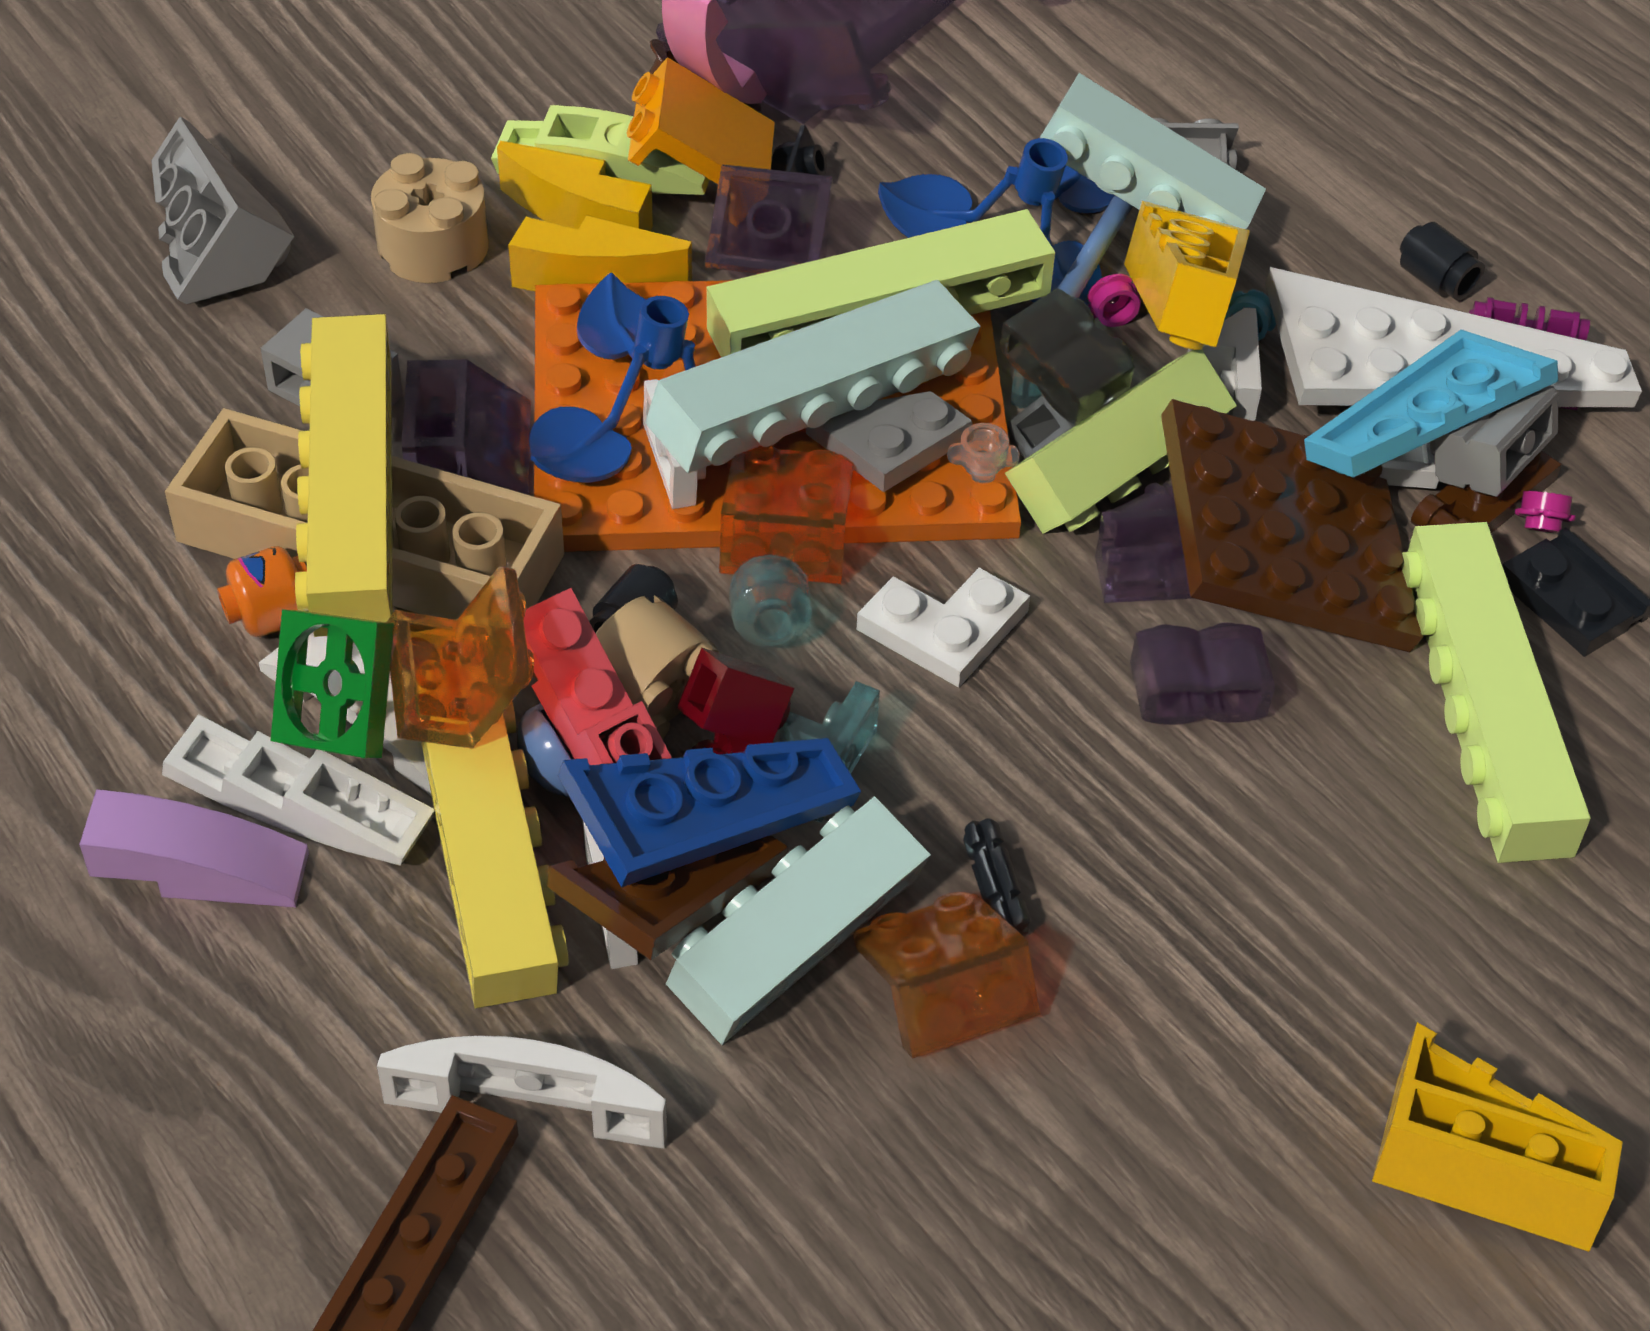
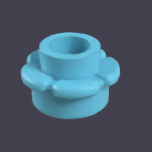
(1257, 300)

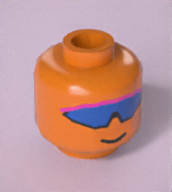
(260, 589)

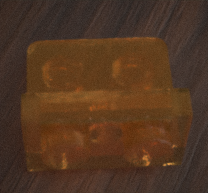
(787, 508)
(464, 672)
(951, 971)

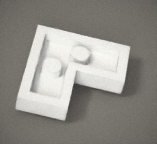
(948, 636)

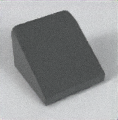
(1036, 426)

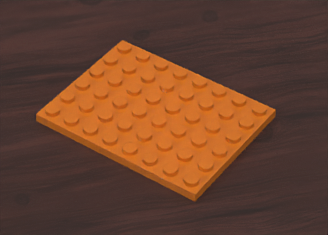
(633, 505)

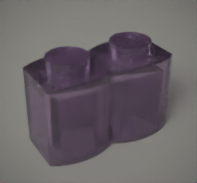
(1201, 674)

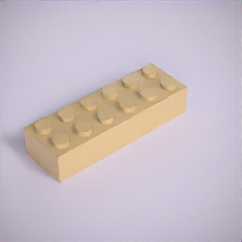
(447, 528)

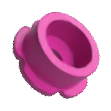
(1114, 300)
(1545, 511)

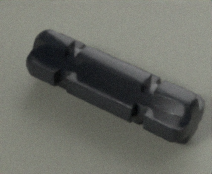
(995, 873)

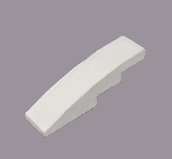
(297, 793)

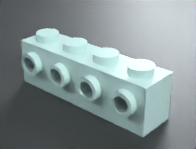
(1146, 160)
(795, 918)

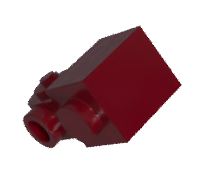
(735, 701)

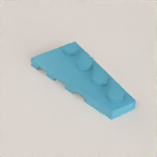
(1428, 399)

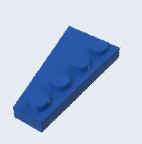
(695, 806)

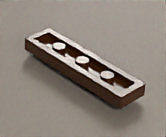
(422, 1221)

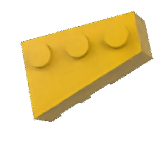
(1494, 1151)

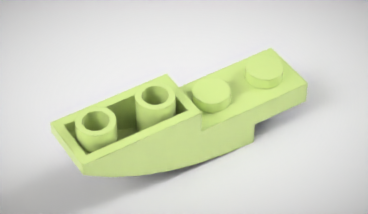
(603, 137)

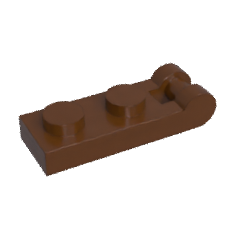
(1464, 505)

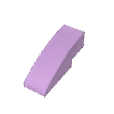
(191, 851)

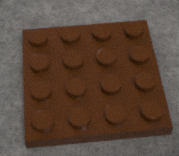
(1284, 532)

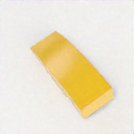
(570, 186)
(564, 255)

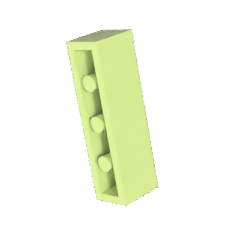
(1113, 445)

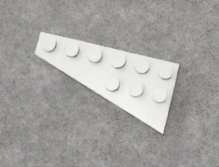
(1355, 339)

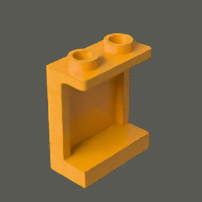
(696, 123)

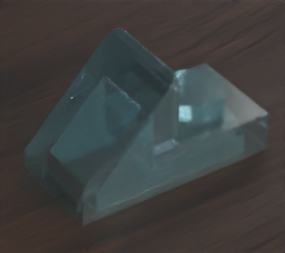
(846, 725)

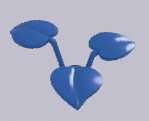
(939, 202)
(610, 325)

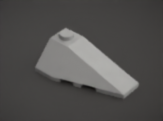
(215, 221)

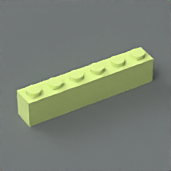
(978, 262)
(1494, 695)

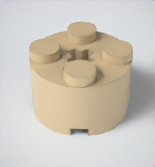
(430, 217)
(652, 655)

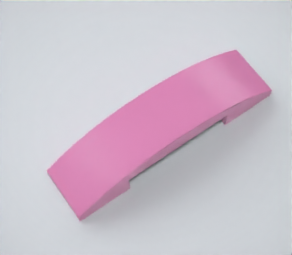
(692, 35)

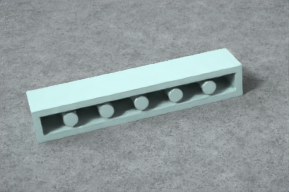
(810, 375)

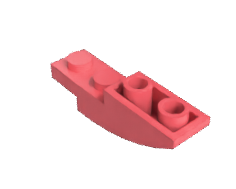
(583, 688)

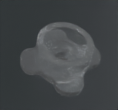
(983, 451)

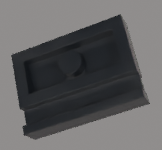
(1575, 592)

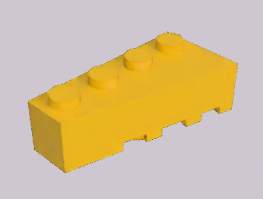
(1185, 271)

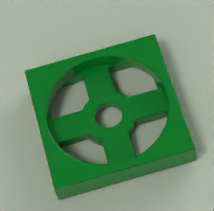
(296, 677)

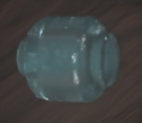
(770, 601)

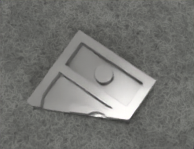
(893, 436)

